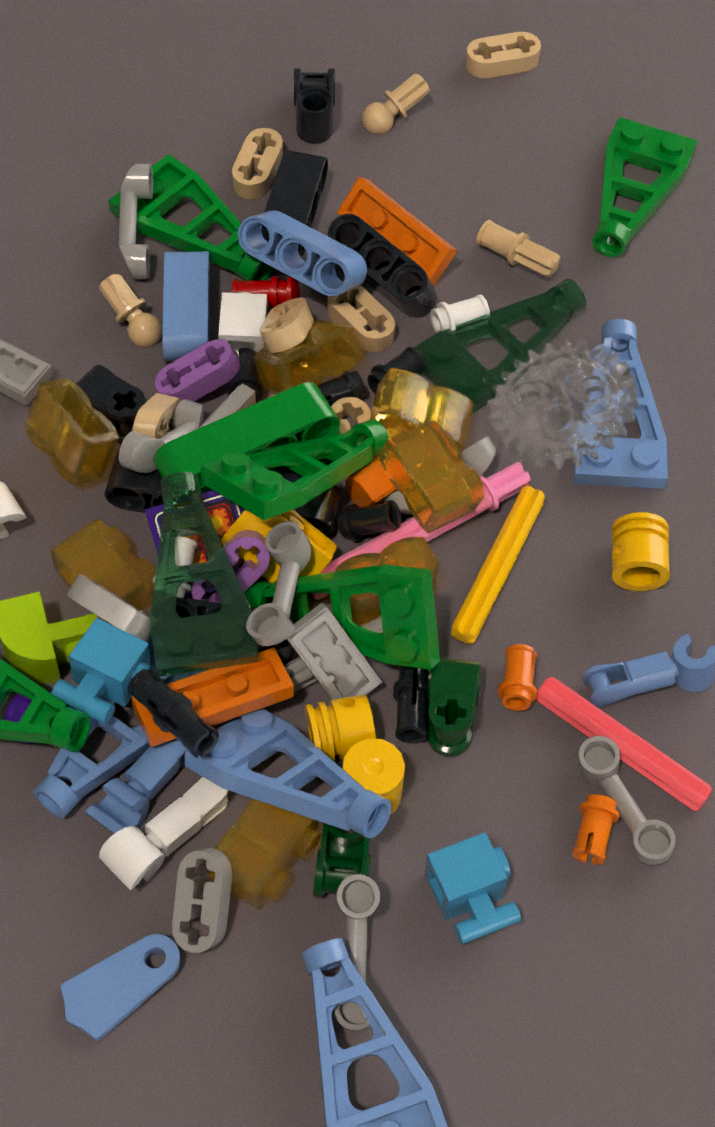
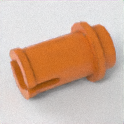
(517, 688)
(595, 828)

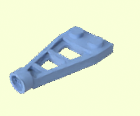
(632, 461)
(261, 734)
(84, 773)
(416, 1100)

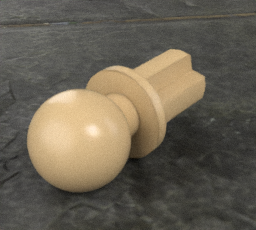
(379, 116)
(143, 328)

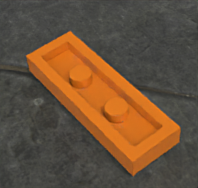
(399, 227)
(225, 693)

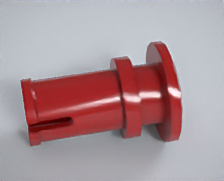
(276, 289)

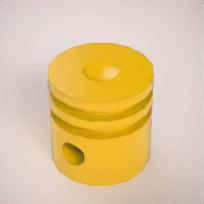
(640, 551)
(339, 724)
(377, 768)

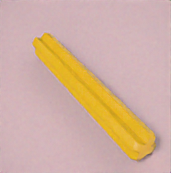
(497, 565)

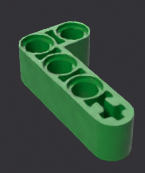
(281, 419)

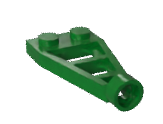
(647, 148)
(171, 185)
(267, 494)
(405, 608)
(46, 717)

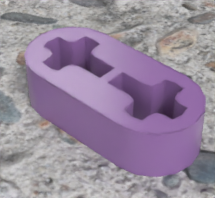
(198, 372)
(248, 571)

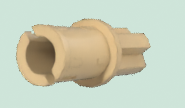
(518, 249)

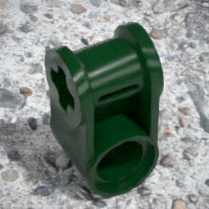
(452, 700)
(339, 858)

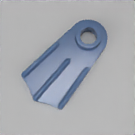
(118, 985)

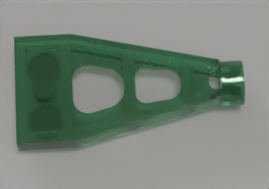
(457, 369)
(200, 640)

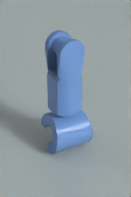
(651, 673)
(129, 800)

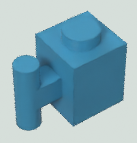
(103, 668)
(468, 880)

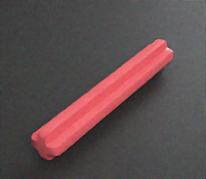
(632, 748)

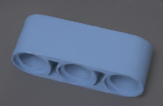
(283, 253)
(185, 303)

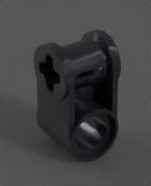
(314, 104)
(113, 398)

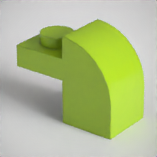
(32, 643)

